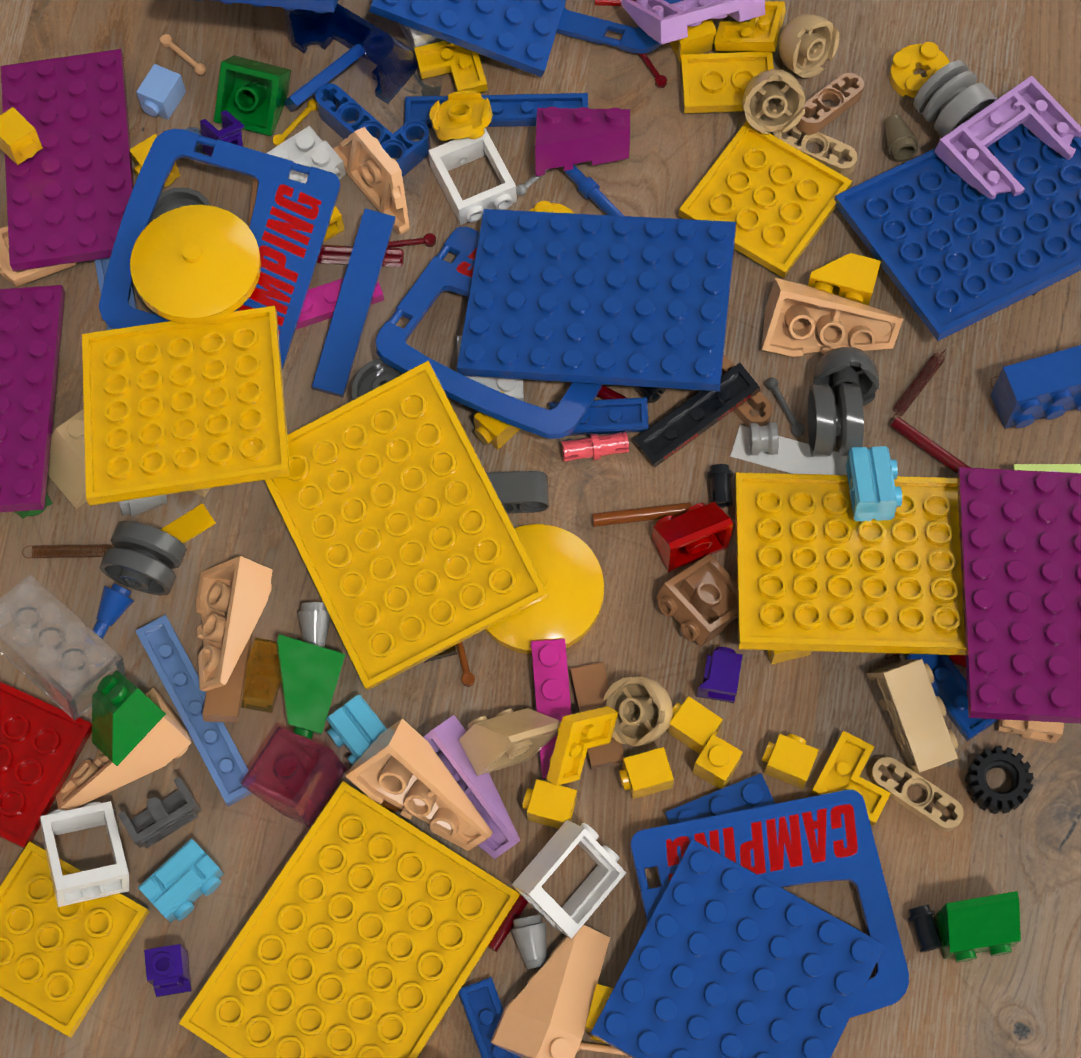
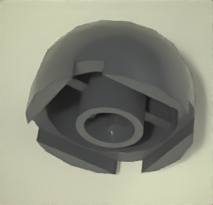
(848, 366)

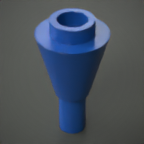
(112, 606)

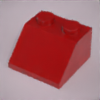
(692, 535)

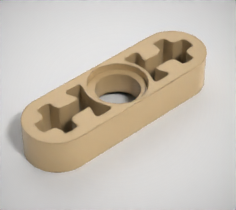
(838, 149)
(944, 800)

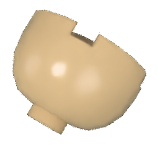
(807, 44)
(773, 101)
(642, 710)

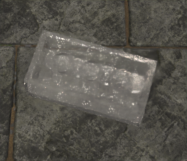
(54, 647)

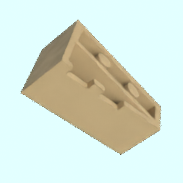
(915, 713)

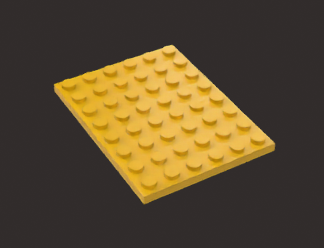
(402, 527)
(846, 584)
(352, 943)

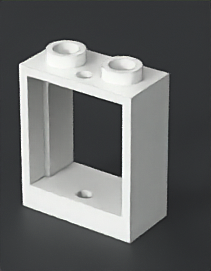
(462, 152)
(89, 883)
(588, 895)

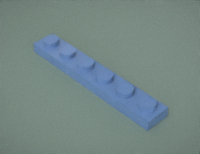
(183, 688)

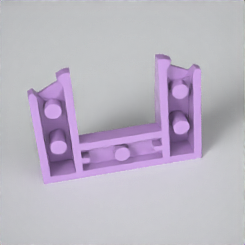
(670, 21)
(1027, 103)

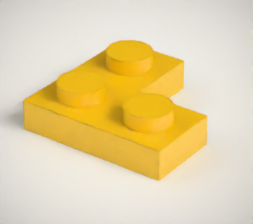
(757, 35)
(446, 58)
(575, 736)
(844, 772)

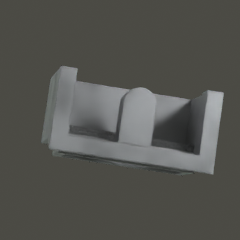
(162, 816)

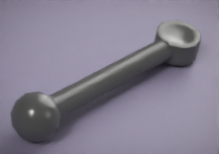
(797, 428)

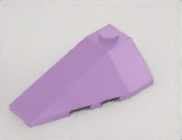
(479, 789)

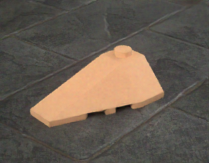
(815, 321)
(230, 606)
(100, 776)
(412, 777)
(556, 1002)

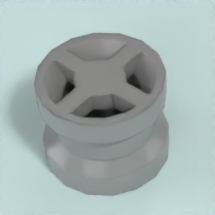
(763, 438)

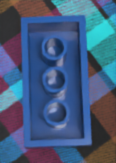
(1039, 388)

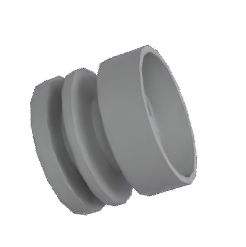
(952, 97)

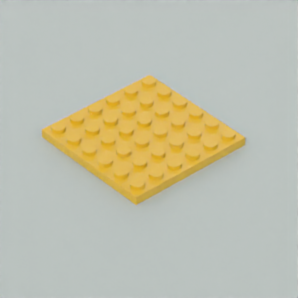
(183, 406)

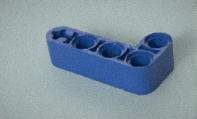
(395, 145)

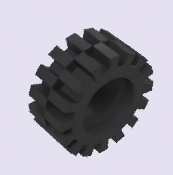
(1013, 765)

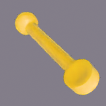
(280, 138)

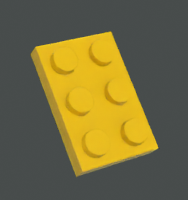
(719, 79)

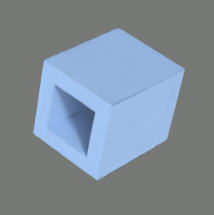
(161, 92)

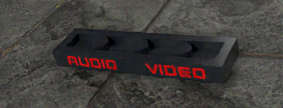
(697, 415)

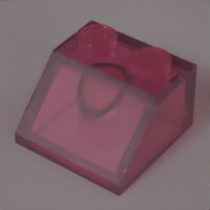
(294, 775)

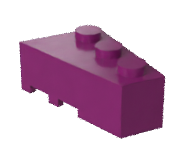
(580, 136)

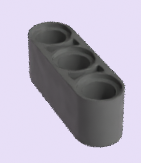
(521, 490)

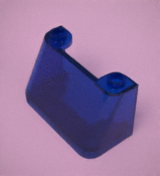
(393, 58)

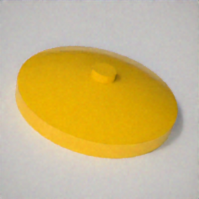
(195, 264)
(573, 586)

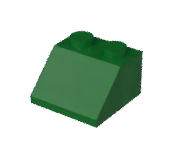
(252, 93)
(121, 717)
(979, 926)

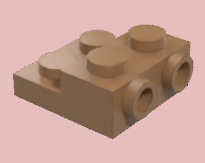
(701, 600)

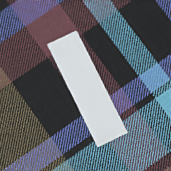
(791, 457)

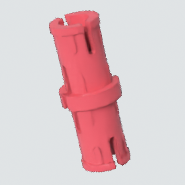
(595, 446)

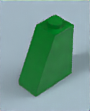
(307, 683)

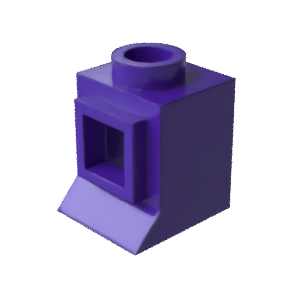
(230, 133)
(721, 675)
(168, 969)

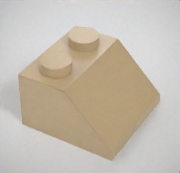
(68, 460)
(507, 738)

